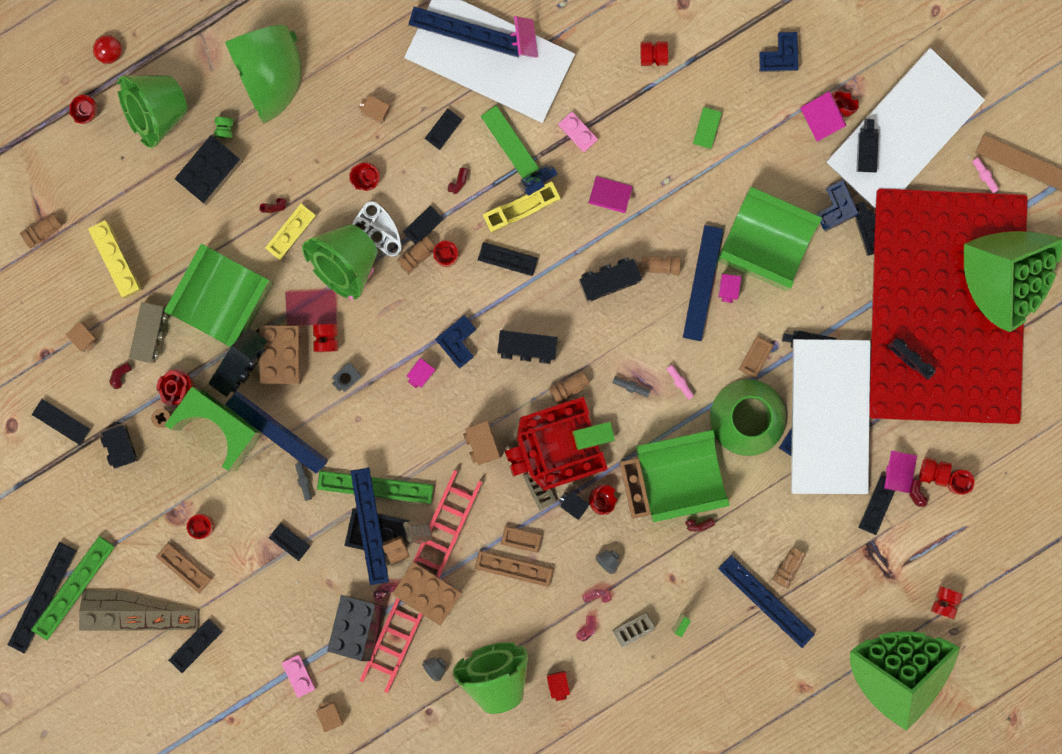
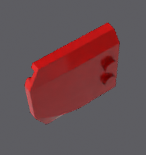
(550, 446)

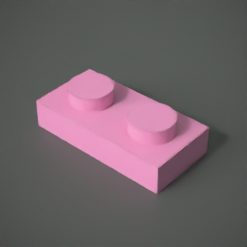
(577, 132)
(298, 676)

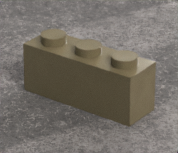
(148, 333)

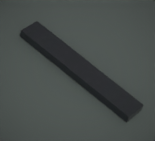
(42, 596)

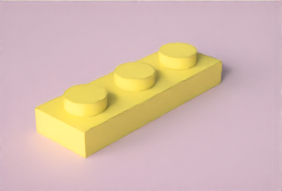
(290, 231)

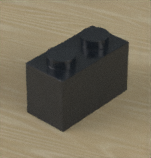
(119, 446)
(573, 504)

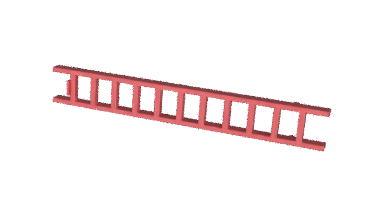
(462, 493)

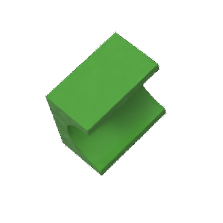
(768, 239)
(218, 296)
(239, 434)
(682, 476)

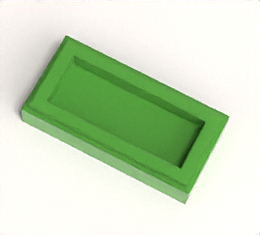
(707, 128)
(593, 436)

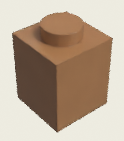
(374, 109)
(82, 337)
(329, 716)

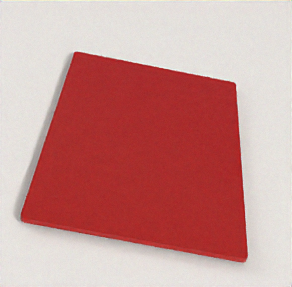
(928, 305)

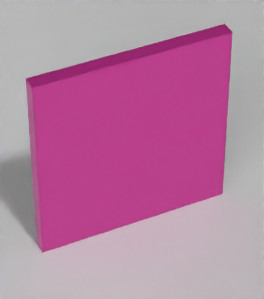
(525, 37)
(823, 116)
(610, 194)
(900, 471)

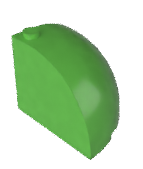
(268, 68)
(1011, 274)
(903, 672)

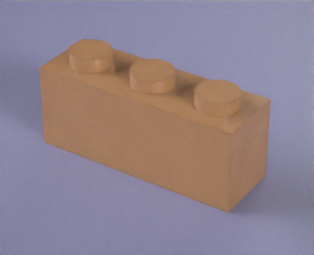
(635, 488)

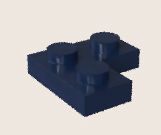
(785, 59)
(531, 184)
(842, 208)
(452, 340)

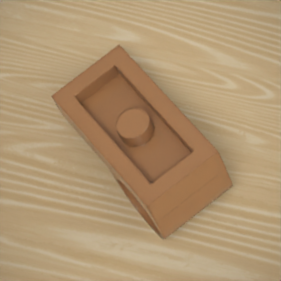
(395, 549)

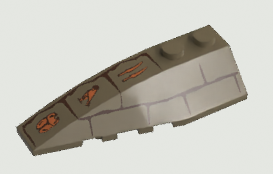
(132, 613)

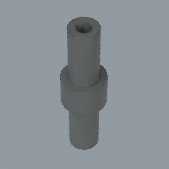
(631, 386)
(303, 481)

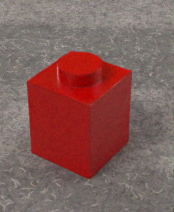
(558, 685)

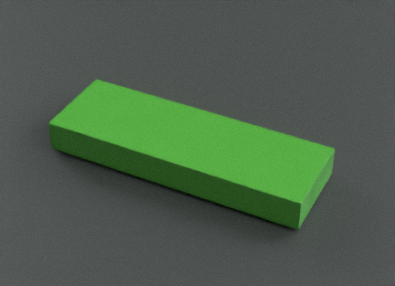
(681, 625)

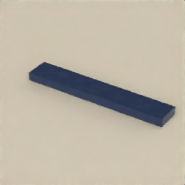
(463, 31)
(702, 283)
(276, 432)
(369, 526)
(766, 601)

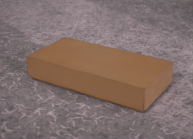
(756, 357)
(521, 539)

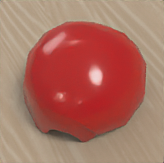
(107, 49)
(845, 103)
(83, 109)
(364, 176)
(602, 499)

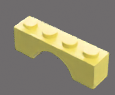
(521, 208)
(115, 261)

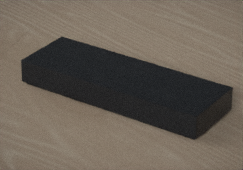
(507, 259)
(61, 422)
(876, 507)
(195, 645)

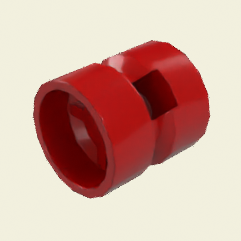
(654, 53)
(446, 253)
(327, 331)
(515, 457)
(935, 472)
(961, 482)
(200, 526)
(953, 597)

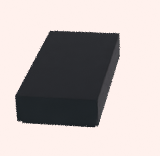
(443, 129)
(423, 225)
(289, 542)

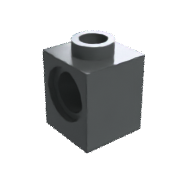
(355, 377)

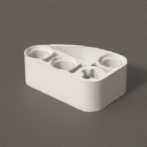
(381, 223)

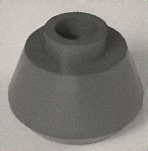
(608, 561)
(435, 667)

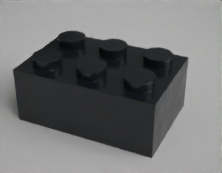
(208, 170)
(609, 279)
(527, 346)
(238, 362)
(389, 525)
(355, 628)

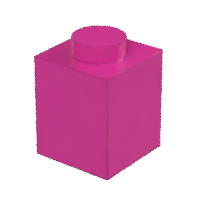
(729, 288)
(420, 373)

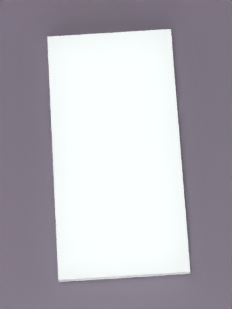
(517, 83)
(911, 125)
(830, 416)

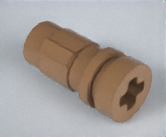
(41, 230)
(418, 253)
(661, 265)
(572, 385)
(156, 417)
(789, 568)

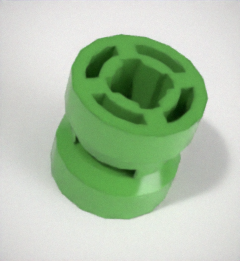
(223, 127)

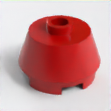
(174, 387)

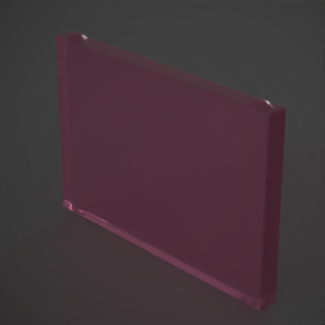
(310, 308)

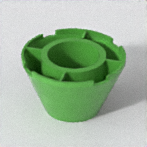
(151, 105)
(342, 259)
(723, 425)
(494, 676)

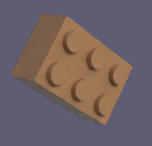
(282, 355)
(482, 443)
(427, 593)

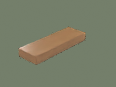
(184, 567)

